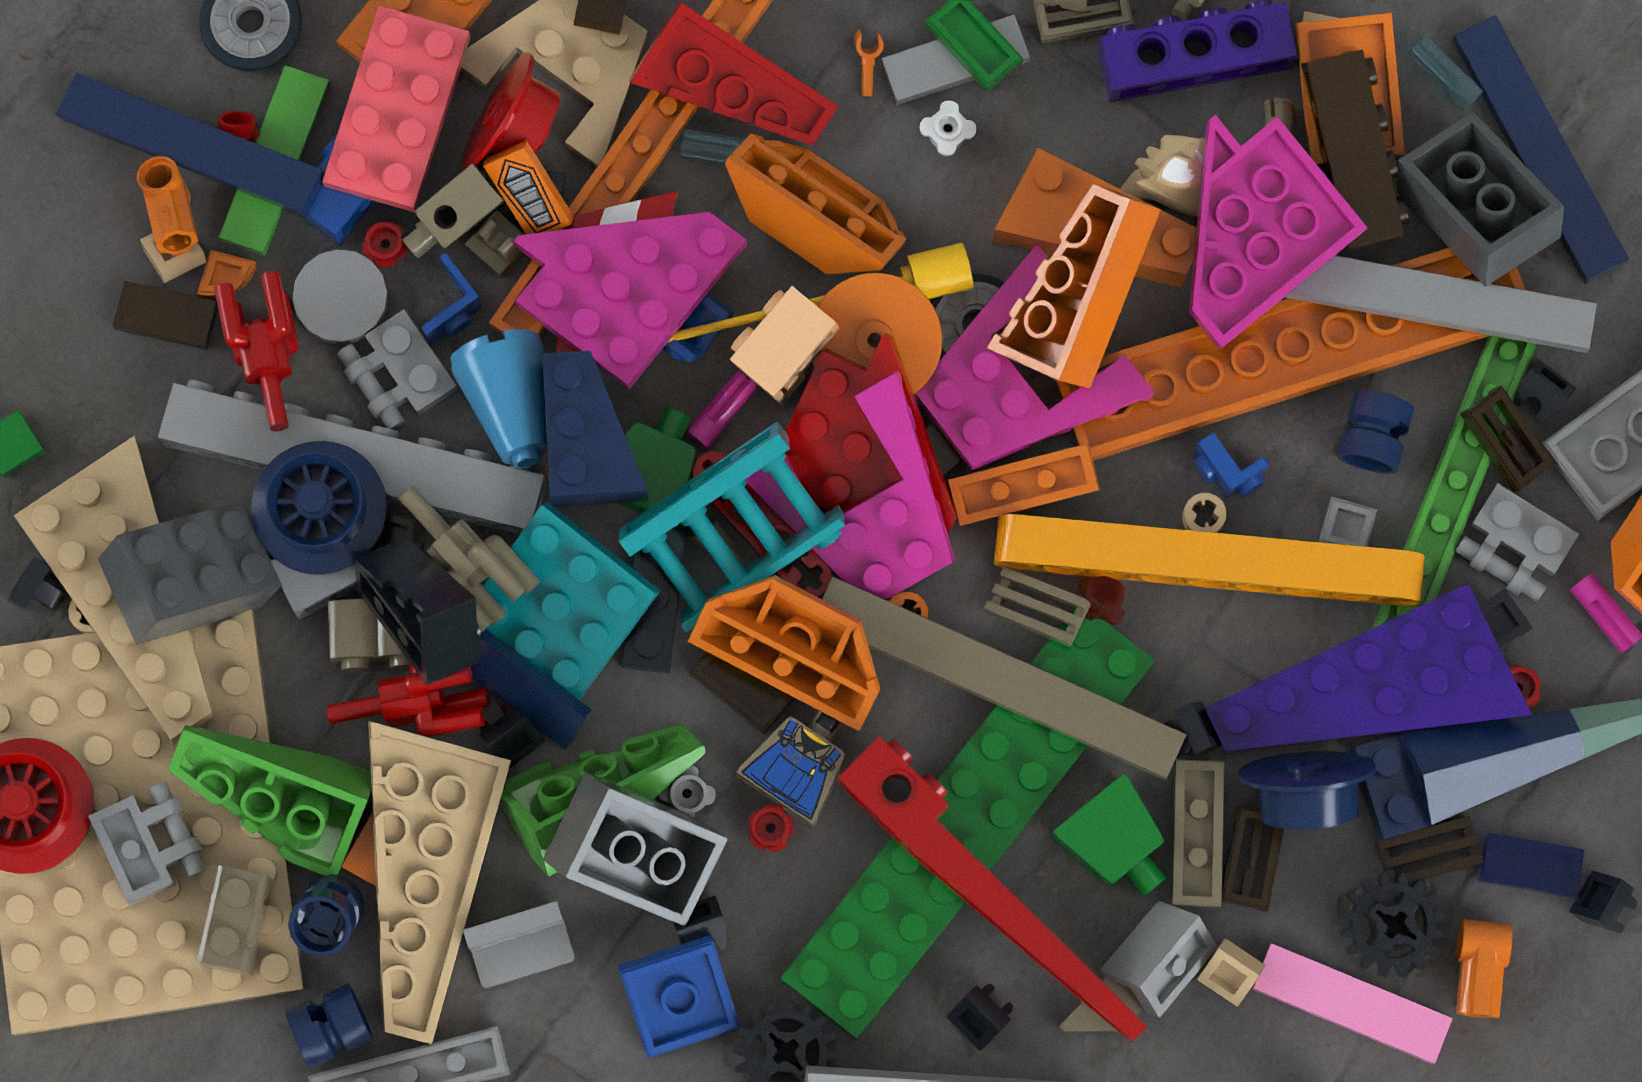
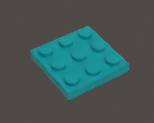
(579, 607)

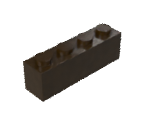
(1352, 142)

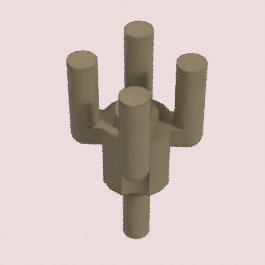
(473, 560)

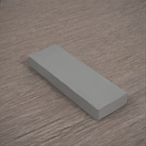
(934, 69)

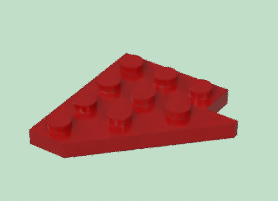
(835, 444)

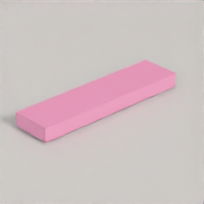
(1352, 1004)

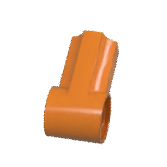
(167, 205)
(1483, 953)

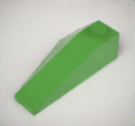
(286, 794)
(541, 795)

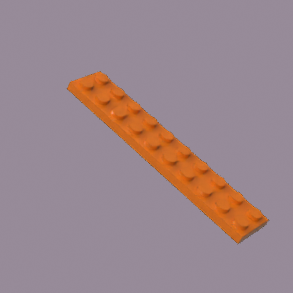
(1275, 359)

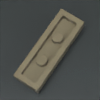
(1197, 834)

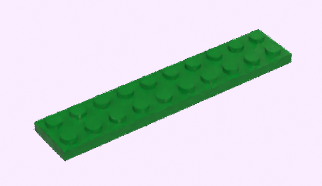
(991, 797)

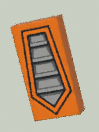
(528, 189)

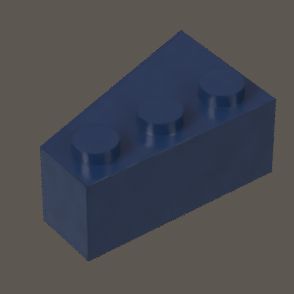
(584, 436)

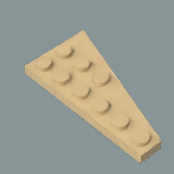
(71, 532)
(430, 840)

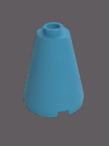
(506, 393)

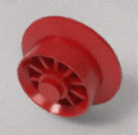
(515, 112)
(41, 805)

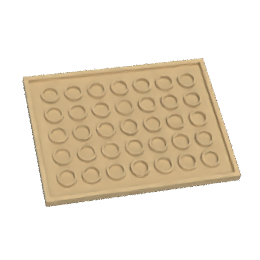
(67, 932)

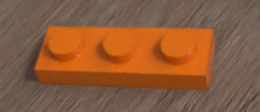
(1024, 484)

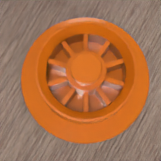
(883, 304)

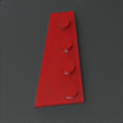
(720, 73)

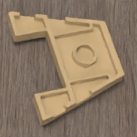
(580, 58)

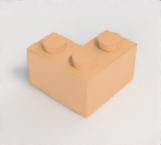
(783, 344)

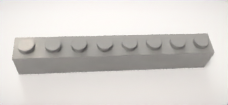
(452, 483)

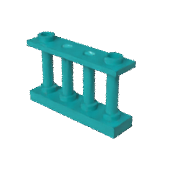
(728, 480)

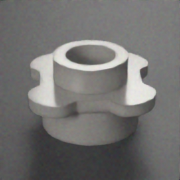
(700, 793)

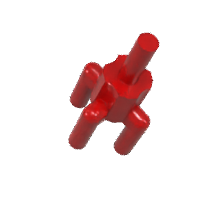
(262, 343)
(410, 700)

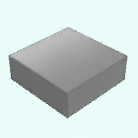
(1347, 523)

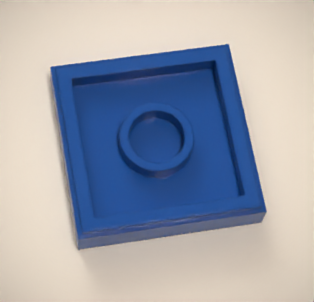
(679, 996)

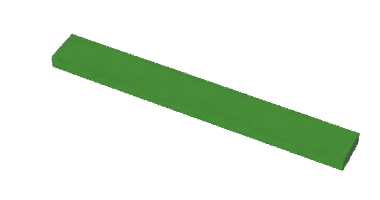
(1459, 471)

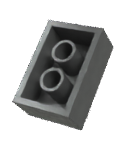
(1479, 198)
(189, 572)
(635, 849)

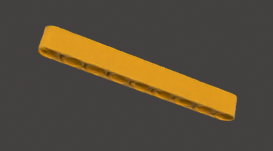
(1209, 560)

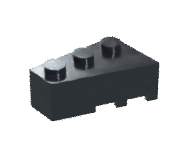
(420, 608)

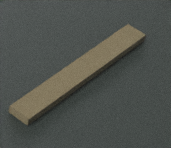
(1010, 682)

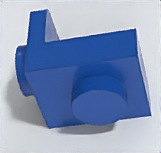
(708, 311)
(1217, 466)

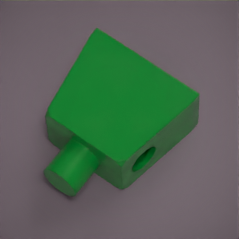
(661, 456)
(1114, 837)

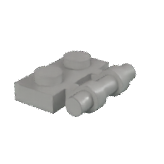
(409, 362)
(1523, 531)
(133, 849)

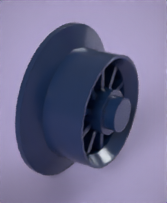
(319, 507)
(1308, 787)

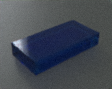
(1531, 865)

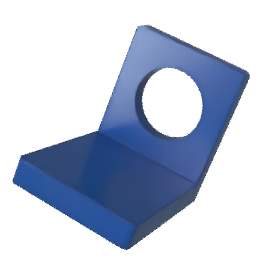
(458, 315)

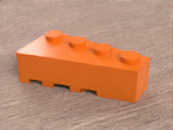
(1051, 195)
(1080, 289)

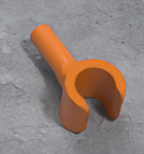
(868, 61)

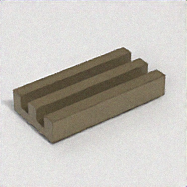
(1082, 29)
(1003, 592)

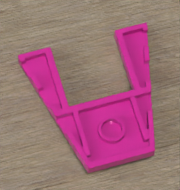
(988, 404)
(894, 533)

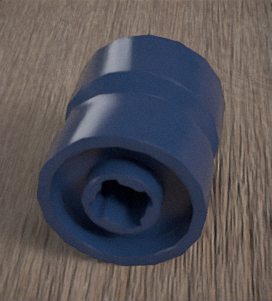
(1376, 431)
(326, 915)
(329, 1026)

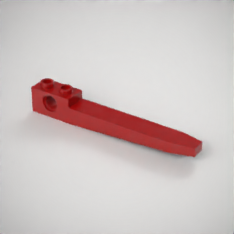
(919, 833)

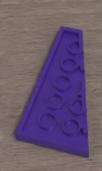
(1400, 676)

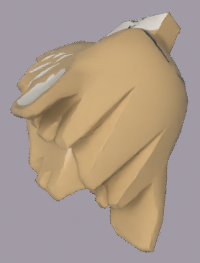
(1170, 174)

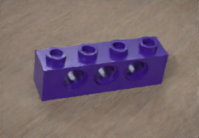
(1131, 78)

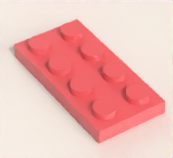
(396, 109)

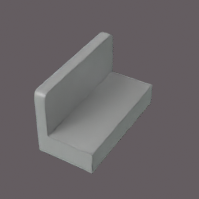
(520, 945)
(1161, 956)

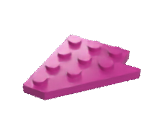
(1260, 226)
(625, 284)

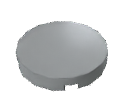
(340, 296)

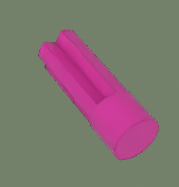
(721, 410)
(1606, 613)

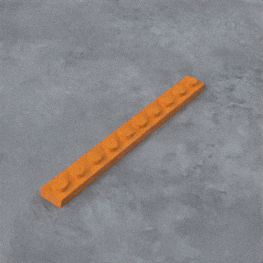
(634, 153)

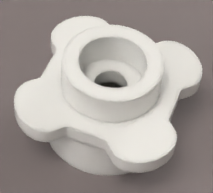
(947, 141)

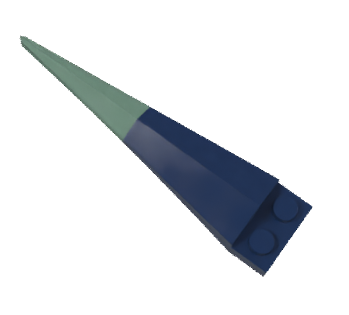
(1455, 767)

